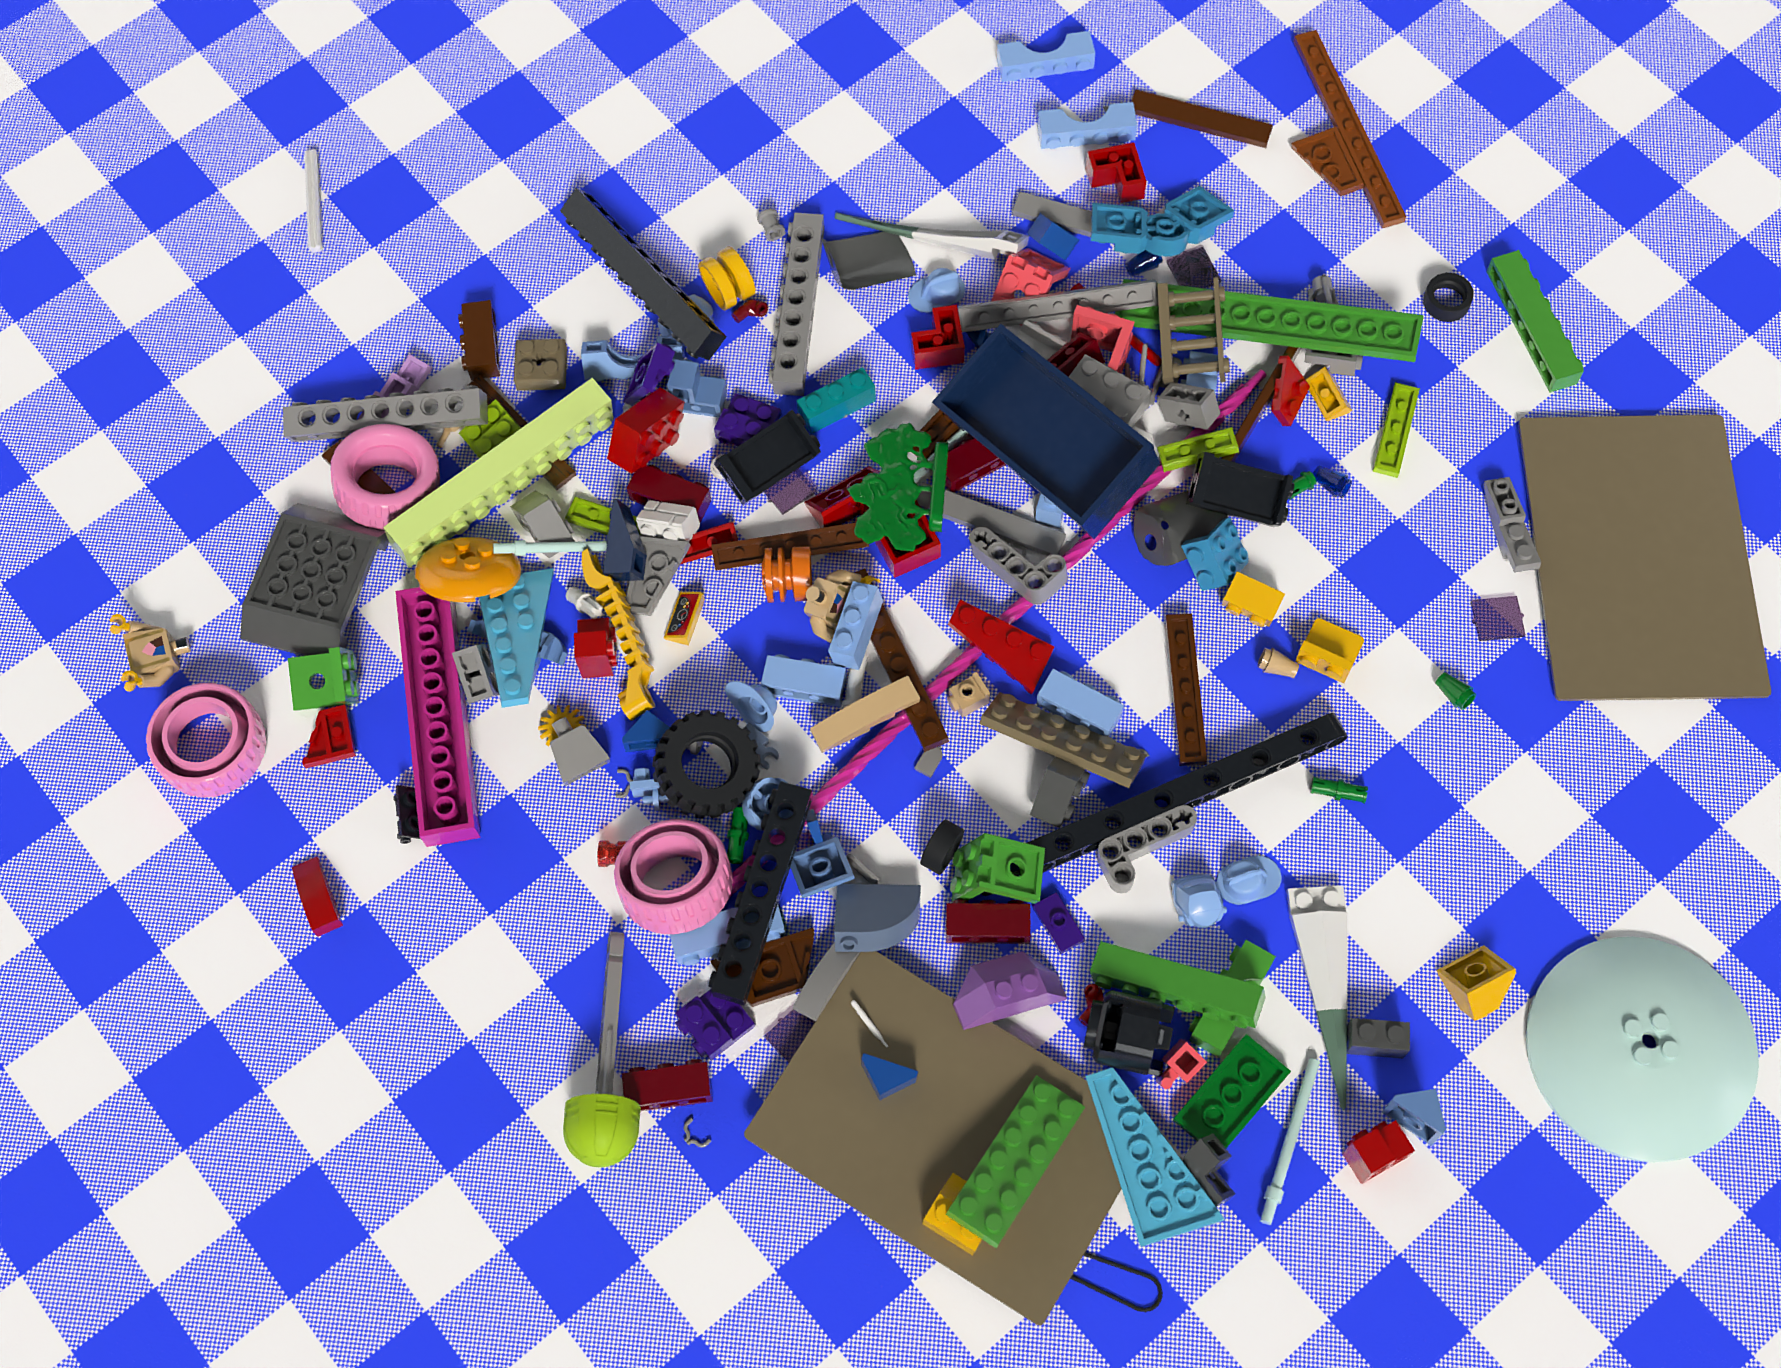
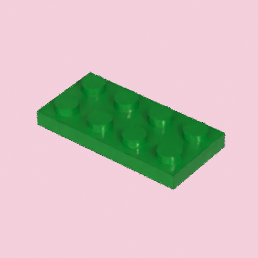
(1232, 1093)

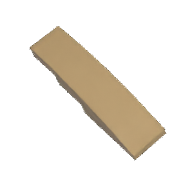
(864, 714)

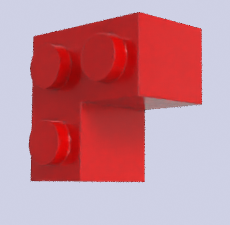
(1120, 167)
(941, 345)
(595, 648)
(1377, 1150)

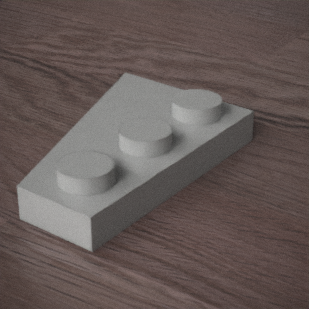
(661, 565)

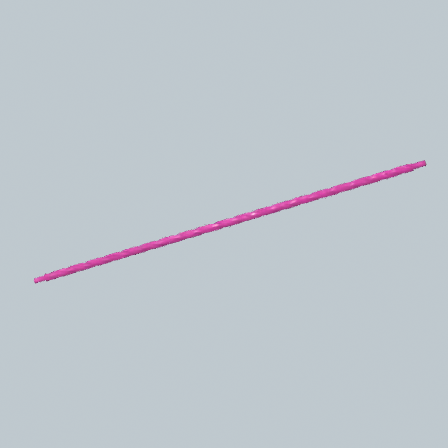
(1010, 615)

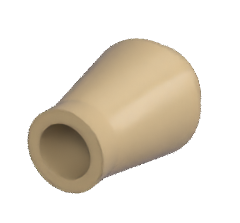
(1276, 663)

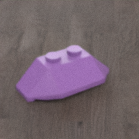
(1006, 989)

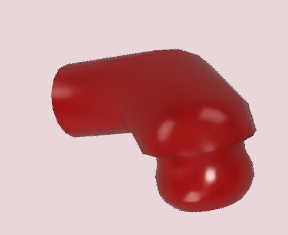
(1091, 992)

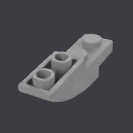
(1509, 526)

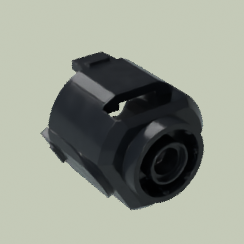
(1127, 1030)

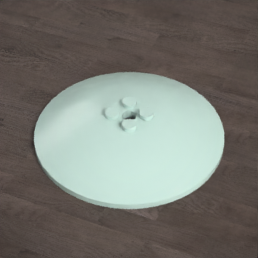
(1612, 1087)

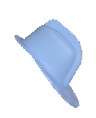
(939, 289)
(753, 703)
(1249, 880)

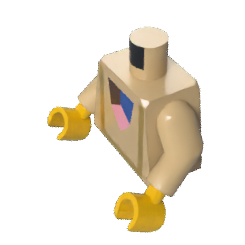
(828, 599)
(150, 653)

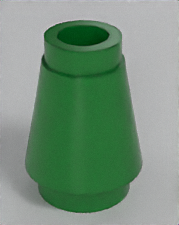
(1456, 691)

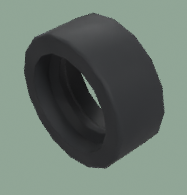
(1451, 281)
(942, 846)

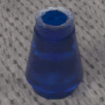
(1142, 263)
(1333, 481)

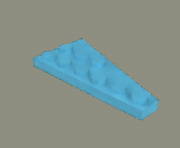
(514, 634)
(1153, 1178)

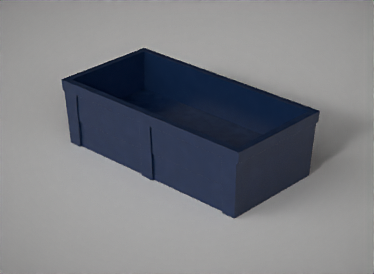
(1048, 430)

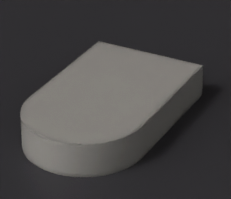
(929, 762)

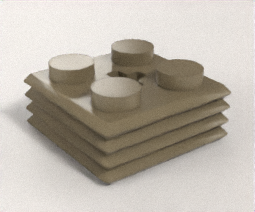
(553, 367)

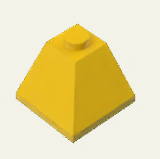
(1477, 981)

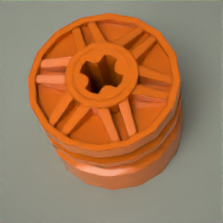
(787, 574)

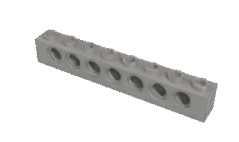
(792, 380)
(473, 412)

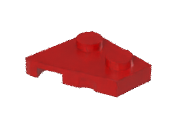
(1289, 392)
(331, 738)

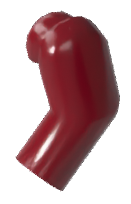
(750, 308)

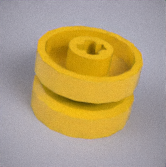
(727, 278)

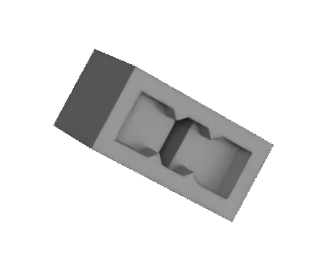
(476, 673)

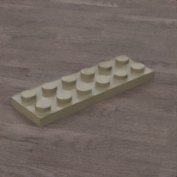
(1063, 739)

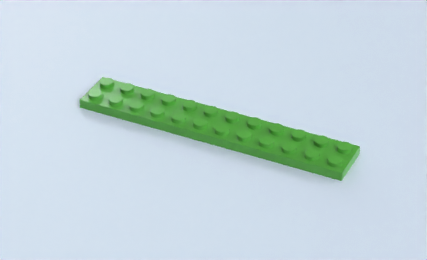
(1296, 324)

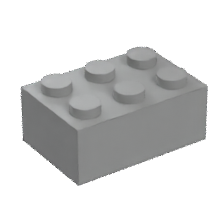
(1112, 389)

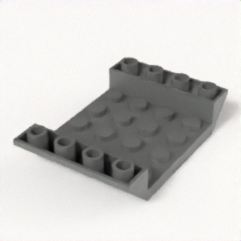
(309, 581)

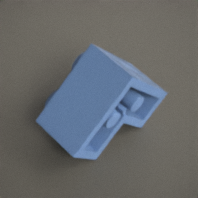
(700, 393)

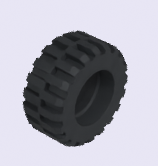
(724, 734)

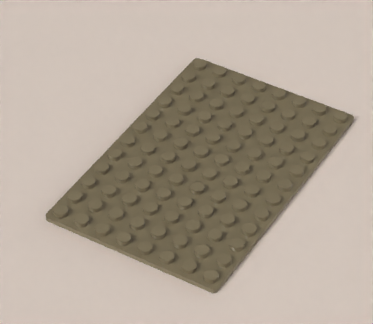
(1642, 559)
(901, 1150)

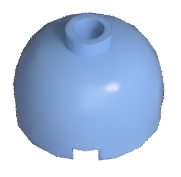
(758, 804)

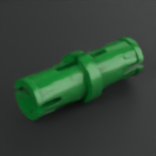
(1339, 789)
(737, 836)

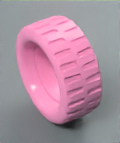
(375, 447)
(227, 769)
(679, 908)

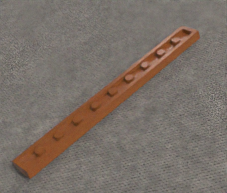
(1343, 115)

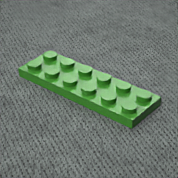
(1015, 1161)

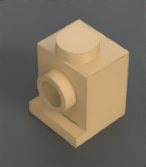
(967, 704)

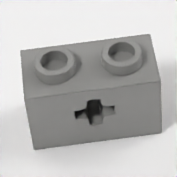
(1189, 405)

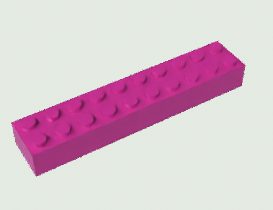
(437, 719)

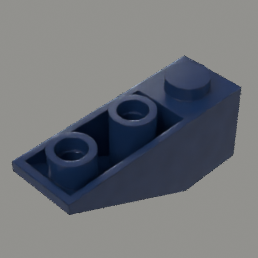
(625, 552)

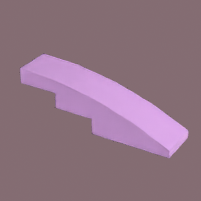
(406, 381)

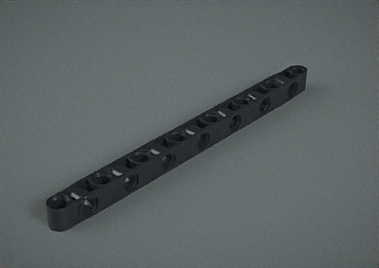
(1191, 789)

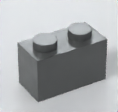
(1378, 1038)

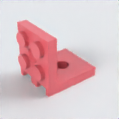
(1030, 274)
(1109, 331)

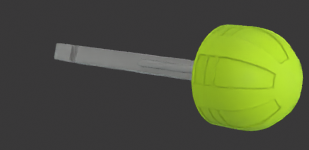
(604, 1126)

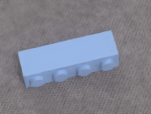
(707, 939)

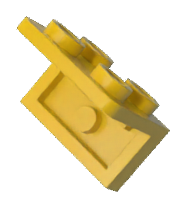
(1330, 650)

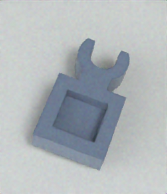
(762, 742)

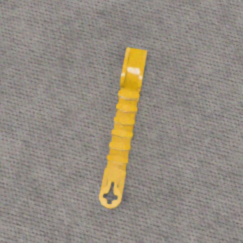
(636, 697)

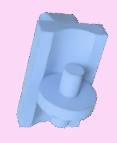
(646, 788)

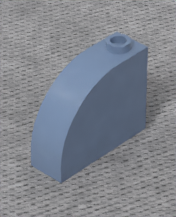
(875, 916)

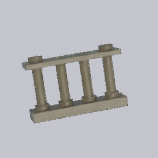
(1169, 322)

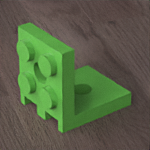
(340, 679)
(985, 867)

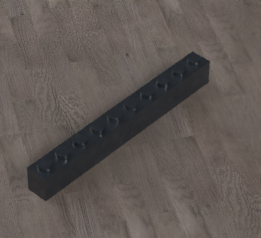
(643, 275)

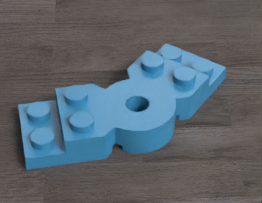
(1185, 220)

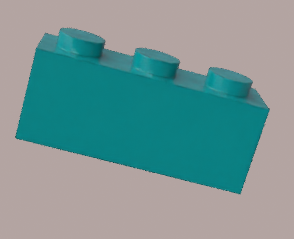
(836, 400)

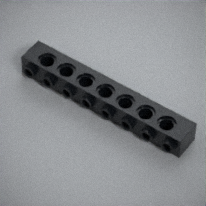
(737, 988)

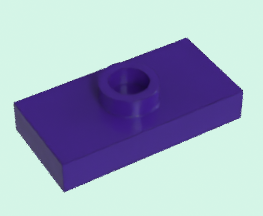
(1058, 923)

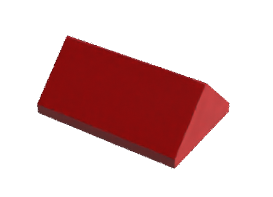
(836, 504)

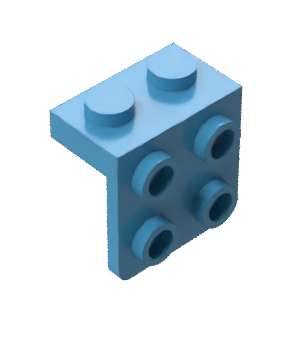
(1216, 556)

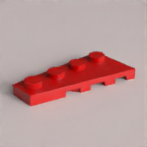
(1006, 645)

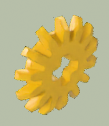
(549, 730)

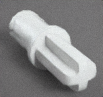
(584, 602)

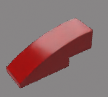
(316, 897)

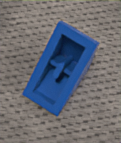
(1052, 237)
(644, 733)
(887, 1076)

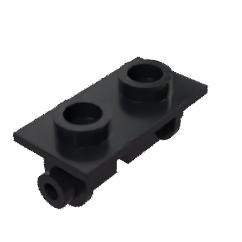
(407, 812)

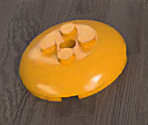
(466, 569)

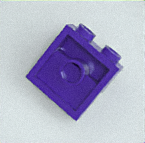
(649, 372)
(744, 420)
(713, 1024)

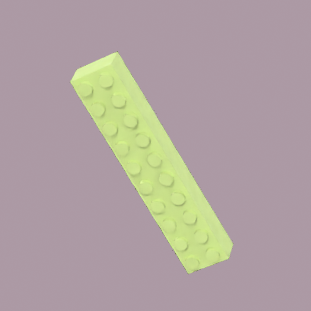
(501, 472)

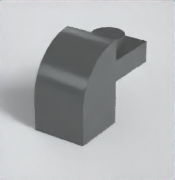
(1203, 1162)

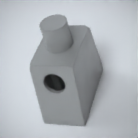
(576, 751)

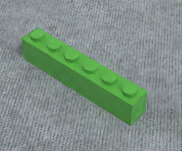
(1535, 321)
(1178, 985)

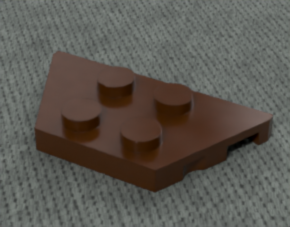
(781, 968)

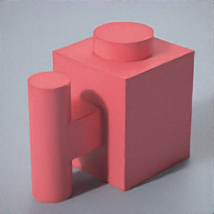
(1182, 1062)

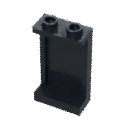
(768, 457)
(1240, 490)

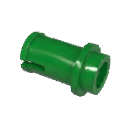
(1303, 482)

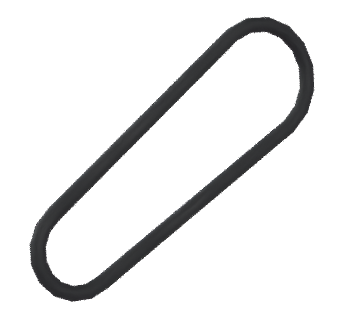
(1147, 1309)

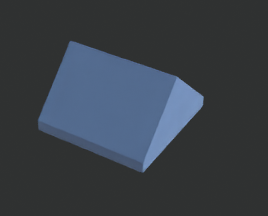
(821, 867)
(1419, 1114)

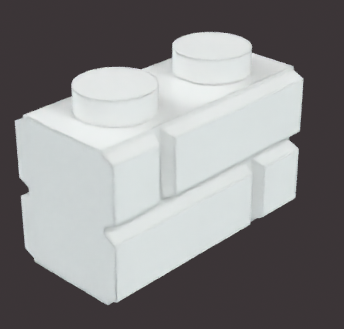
(668, 521)

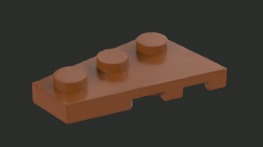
(1330, 160)

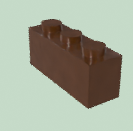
(479, 339)

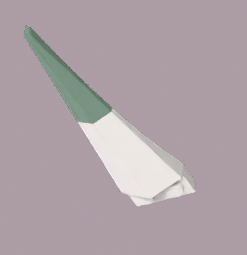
(975, 242)
(1321, 935)

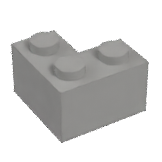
(541, 519)

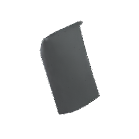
(868, 260)
(1184, 524)

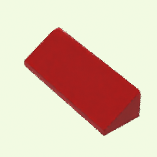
(703, 539)

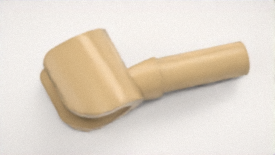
(446, 432)

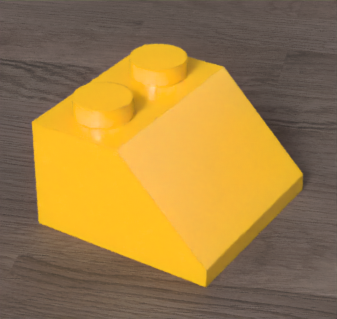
(945, 1226)

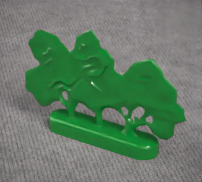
(894, 492)

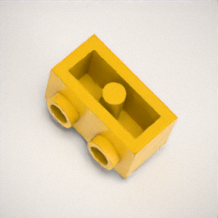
(1252, 600)

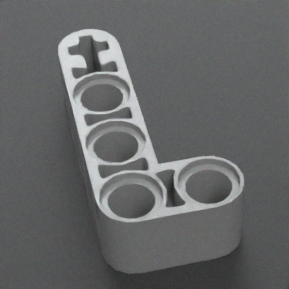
(1013, 562)
(1149, 843)

